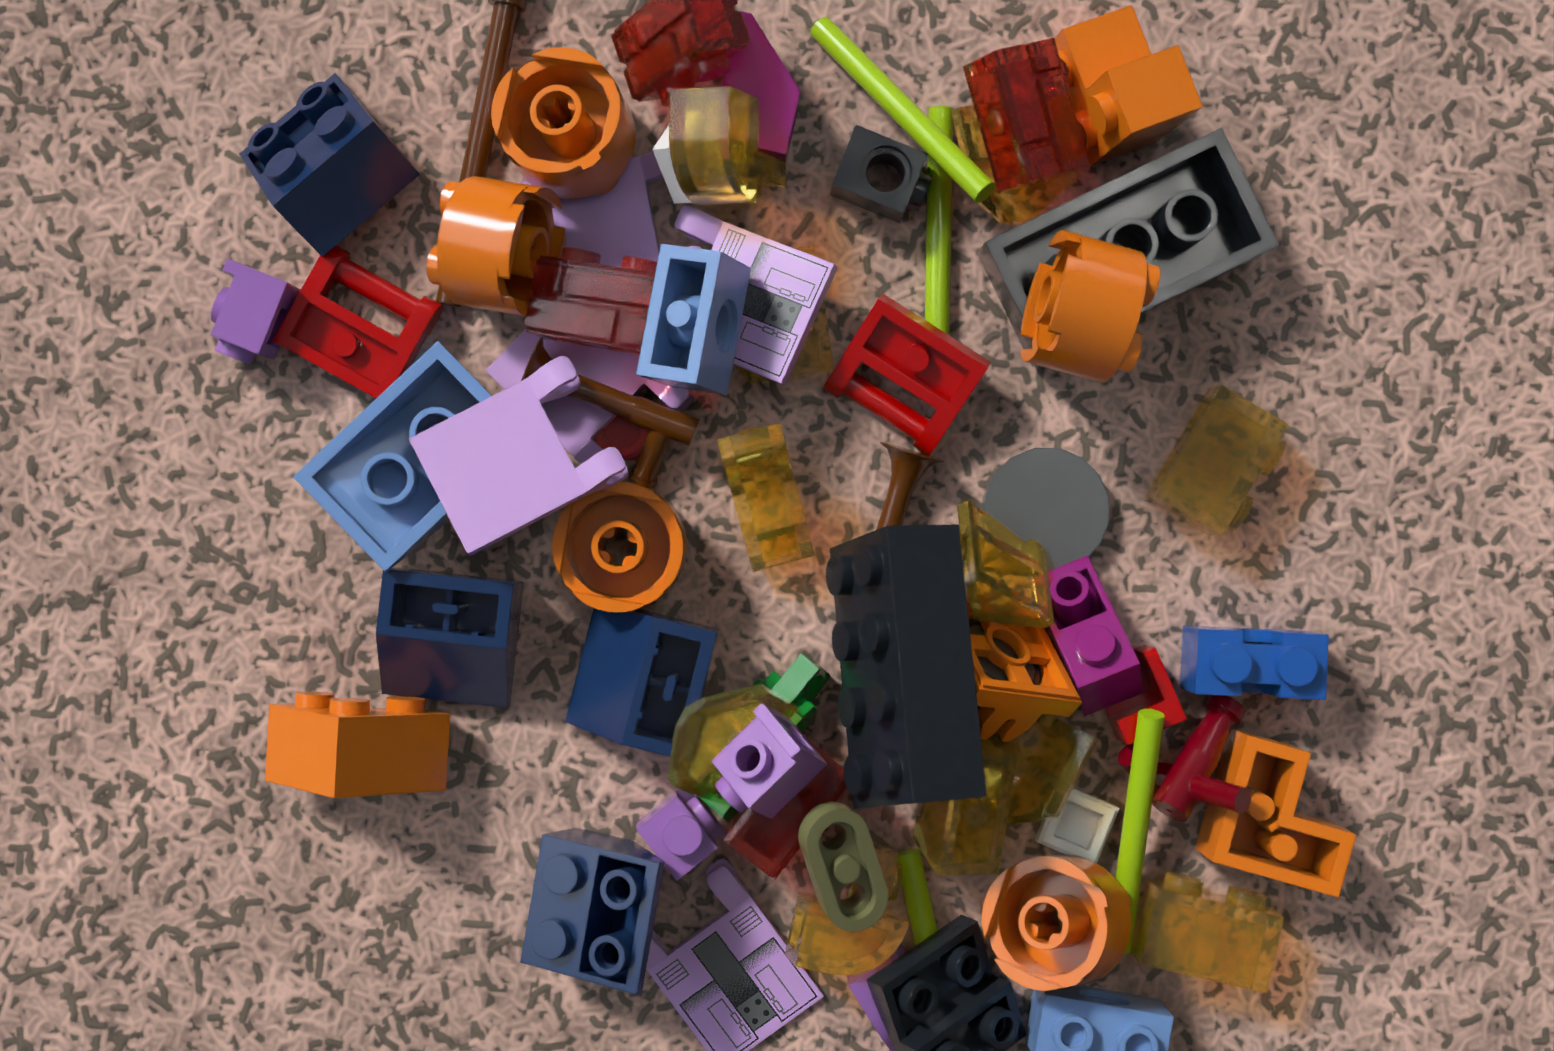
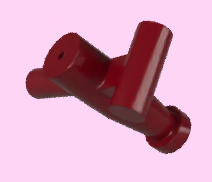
(1189, 777)

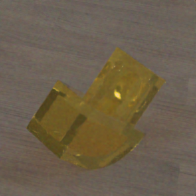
(717, 147)
(765, 496)
(823, 947)

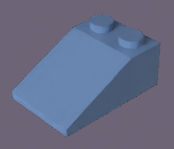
(372, 473)

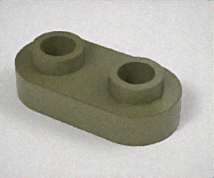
(843, 861)

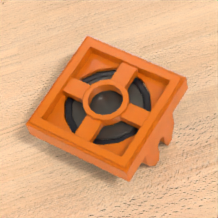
(1017, 678)

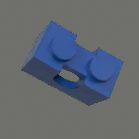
(1222, 664)

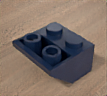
(327, 164)
(448, 636)
(640, 676)
(593, 908)

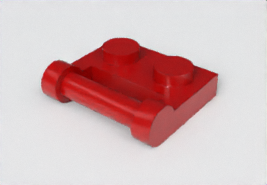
(345, 341)
(916, 359)

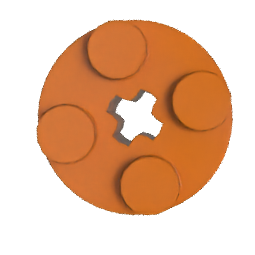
(564, 123)
(492, 242)
(1088, 307)
(591, 569)
(1029, 943)

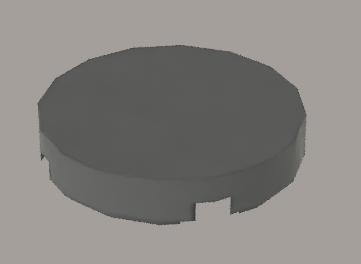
(1051, 500)

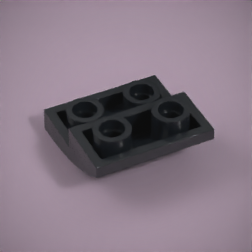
(947, 995)

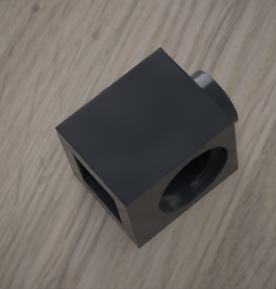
(869, 149)

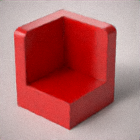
(1157, 695)

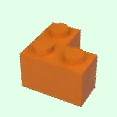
(1121, 88)
(354, 749)
(1270, 834)

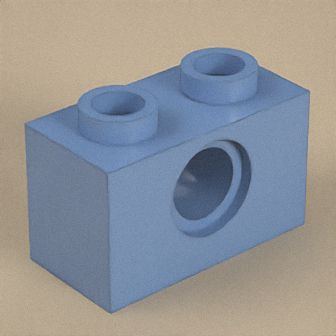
(693, 319)
(1097, 1021)

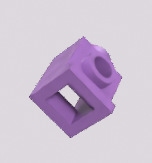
(250, 313)
(766, 764)
(680, 832)

